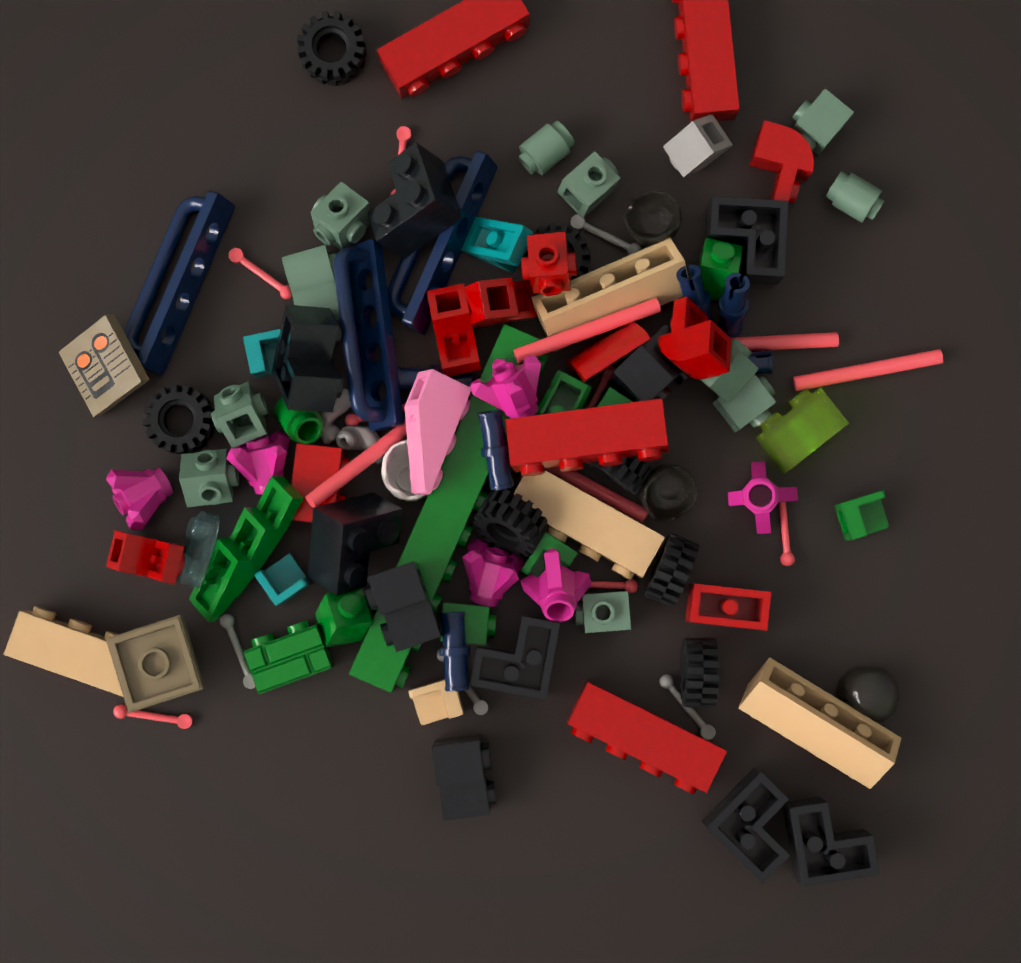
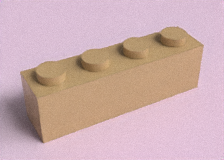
(614, 288)
(591, 524)
(63, 648)
(820, 723)

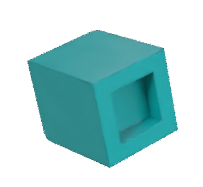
(261, 352)
(283, 580)

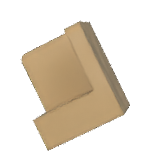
(435, 703)

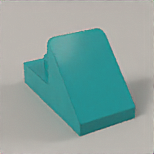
(497, 242)

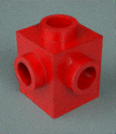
(549, 263)

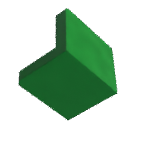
(862, 515)
(536, 562)

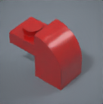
(784, 153)
(499, 302)
(453, 330)
(695, 343)
(146, 557)

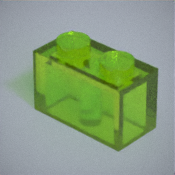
(801, 429)

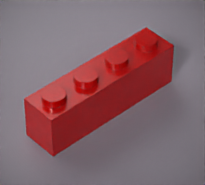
(449, 41)
(707, 59)
(587, 436)
(645, 736)

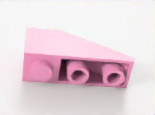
(431, 420)

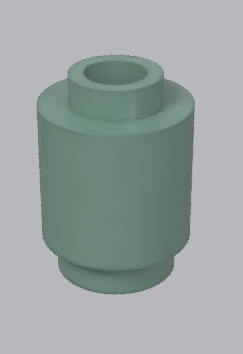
(545, 148)
(855, 196)

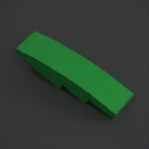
(247, 549)

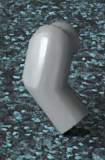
(329, 429)
(357, 439)

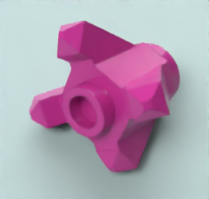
(511, 387)
(261, 459)
(138, 494)
(761, 496)
(490, 572)
(556, 588)

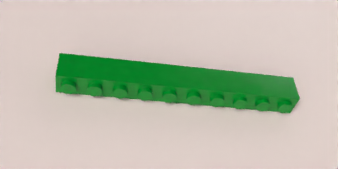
(442, 523)

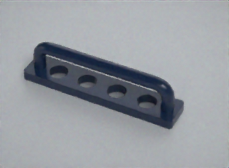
(213, 212)
(448, 246)
(362, 259)

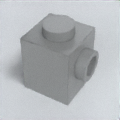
(697, 145)

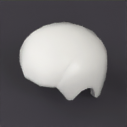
(396, 472)

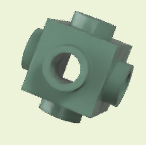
(340, 217)
(240, 414)
(207, 478)

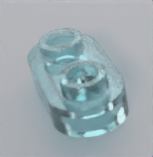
(202, 536)

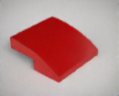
(607, 351)

